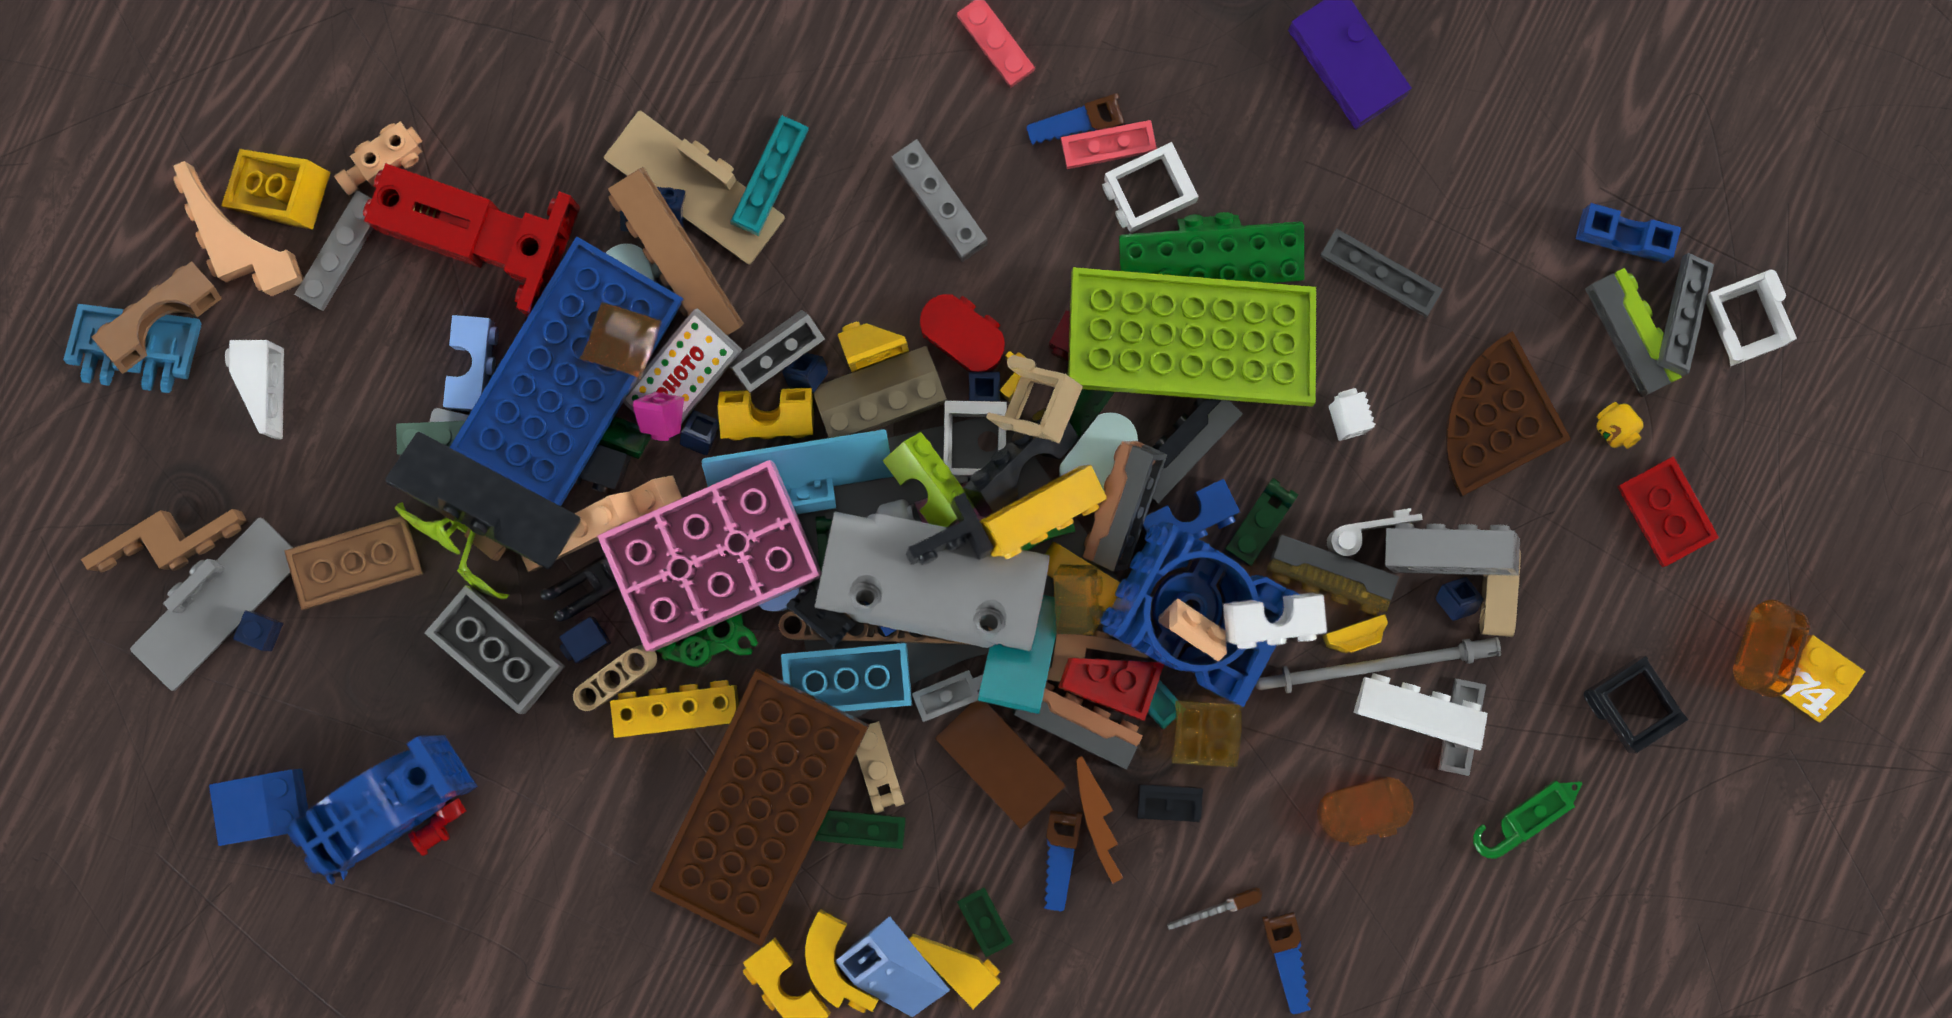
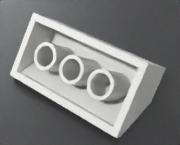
(1420, 712)

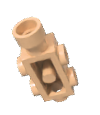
(382, 148)

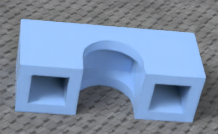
(478, 338)

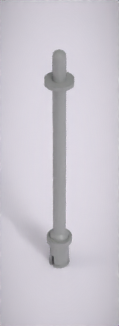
(1466, 651)

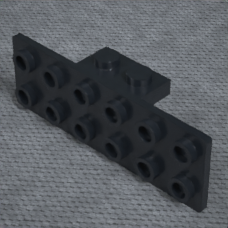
(483, 500)

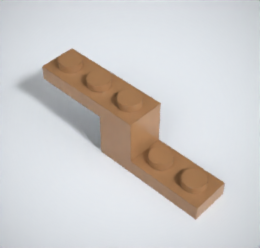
(164, 541)
(1075, 646)

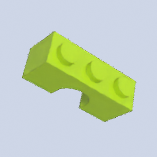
(918, 460)

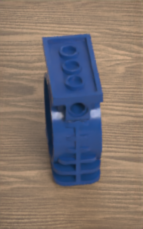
(1131, 621)
(380, 805)

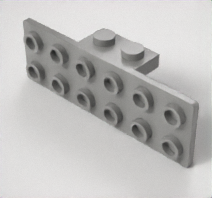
(212, 603)

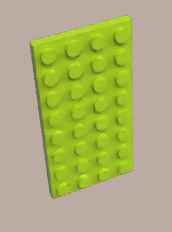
(1193, 337)

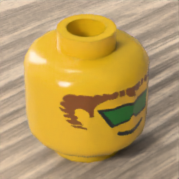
(1619, 425)

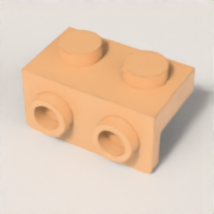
(1195, 629)

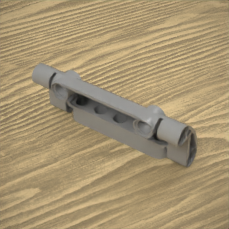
(937, 599)

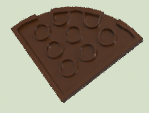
(1499, 417)

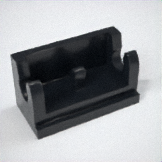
(828, 624)
(1169, 803)

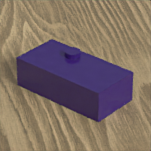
(1349, 60)

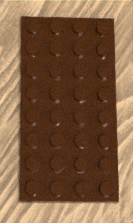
(759, 807)

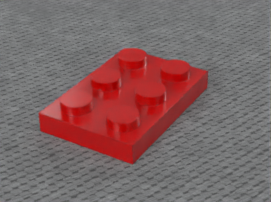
(1668, 511)

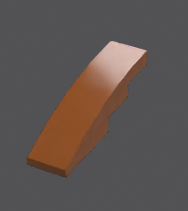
(1094, 808)

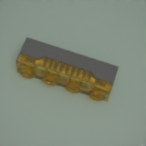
(1332, 574)

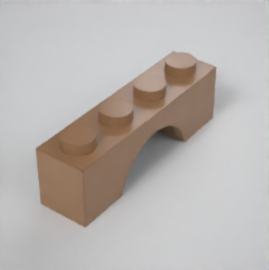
(125, 336)

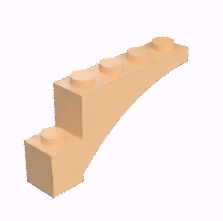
(229, 249)
(616, 511)

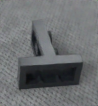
(954, 536)

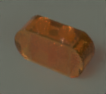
(1771, 648)
(1365, 810)

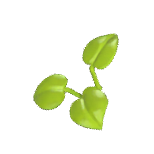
(436, 532)

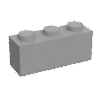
(776, 350)

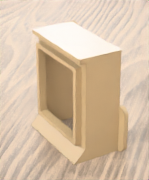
(1058, 409)

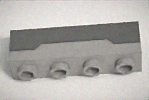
(939, 200)

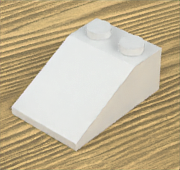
(259, 377)

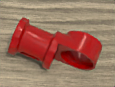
(435, 830)

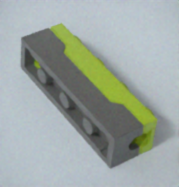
(1631, 330)

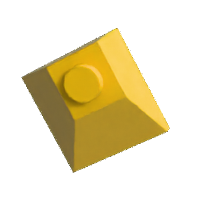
(869, 345)

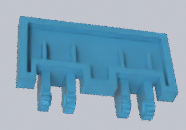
(168, 345)

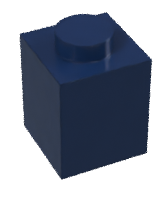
(258, 631)
(583, 640)

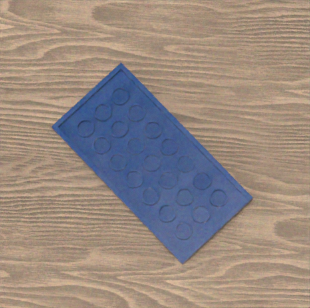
(544, 402)

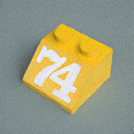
(1822, 679)

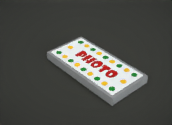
(687, 363)

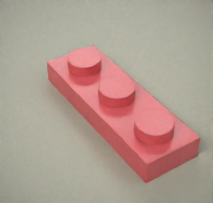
(996, 42)
(1108, 144)

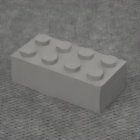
(1452, 551)
(495, 649)

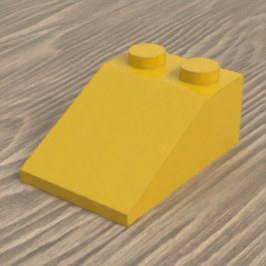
(276, 188)

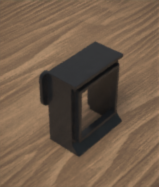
(1604, 709)

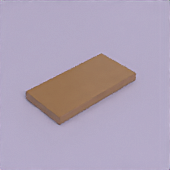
(353, 562)

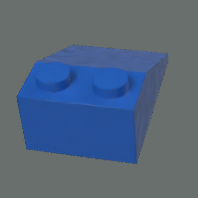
(258, 806)

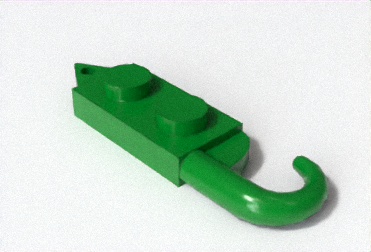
(1530, 817)

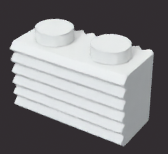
(1351, 414)

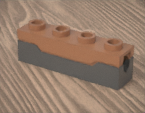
(1123, 513)
(1085, 727)

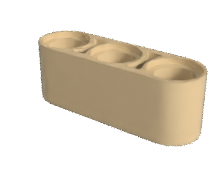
(1499, 604)
(602, 683)

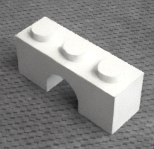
(1301, 618)

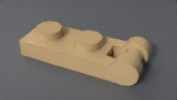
(878, 769)

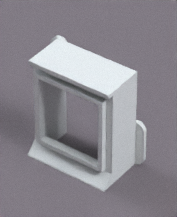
(1771, 295)

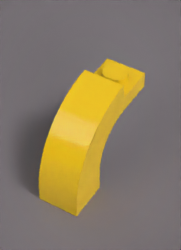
(822, 968)

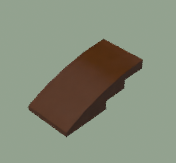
(1000, 762)

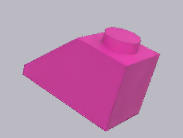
(659, 415)

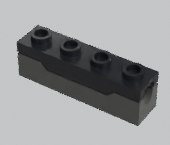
(1192, 440)

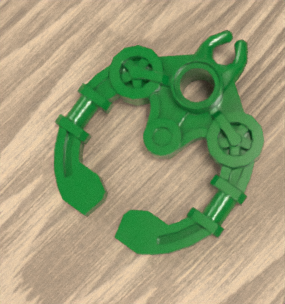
(699, 649)

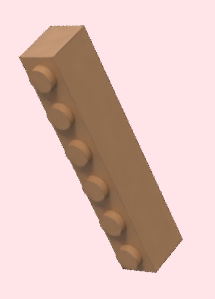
(672, 250)

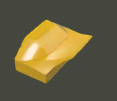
(1357, 635)

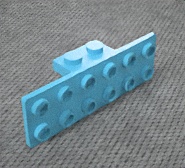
(812, 466)

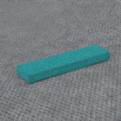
(769, 175)

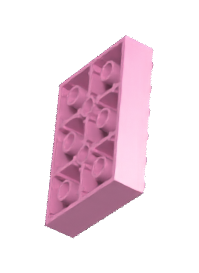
(710, 556)

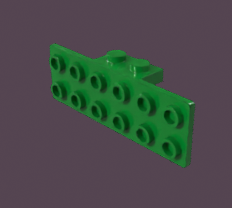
(1218, 250)

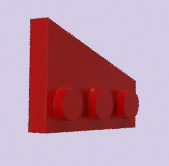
(1113, 683)

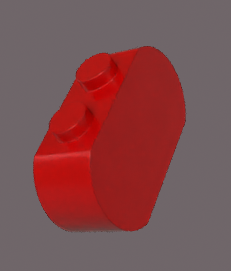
(962, 333)

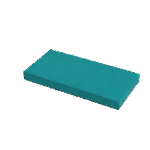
(1019, 676)

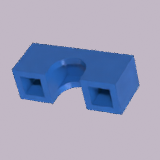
(1644, 239)
(1215, 507)

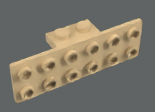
(708, 185)

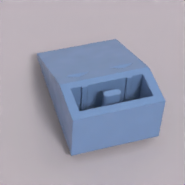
(892, 969)

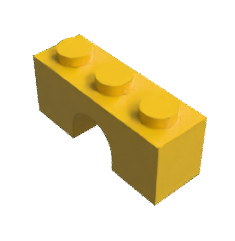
(742, 419)
(766, 970)

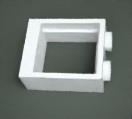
(1177, 174)
(968, 409)

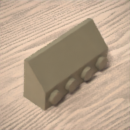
(880, 394)

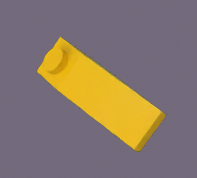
(961, 970)

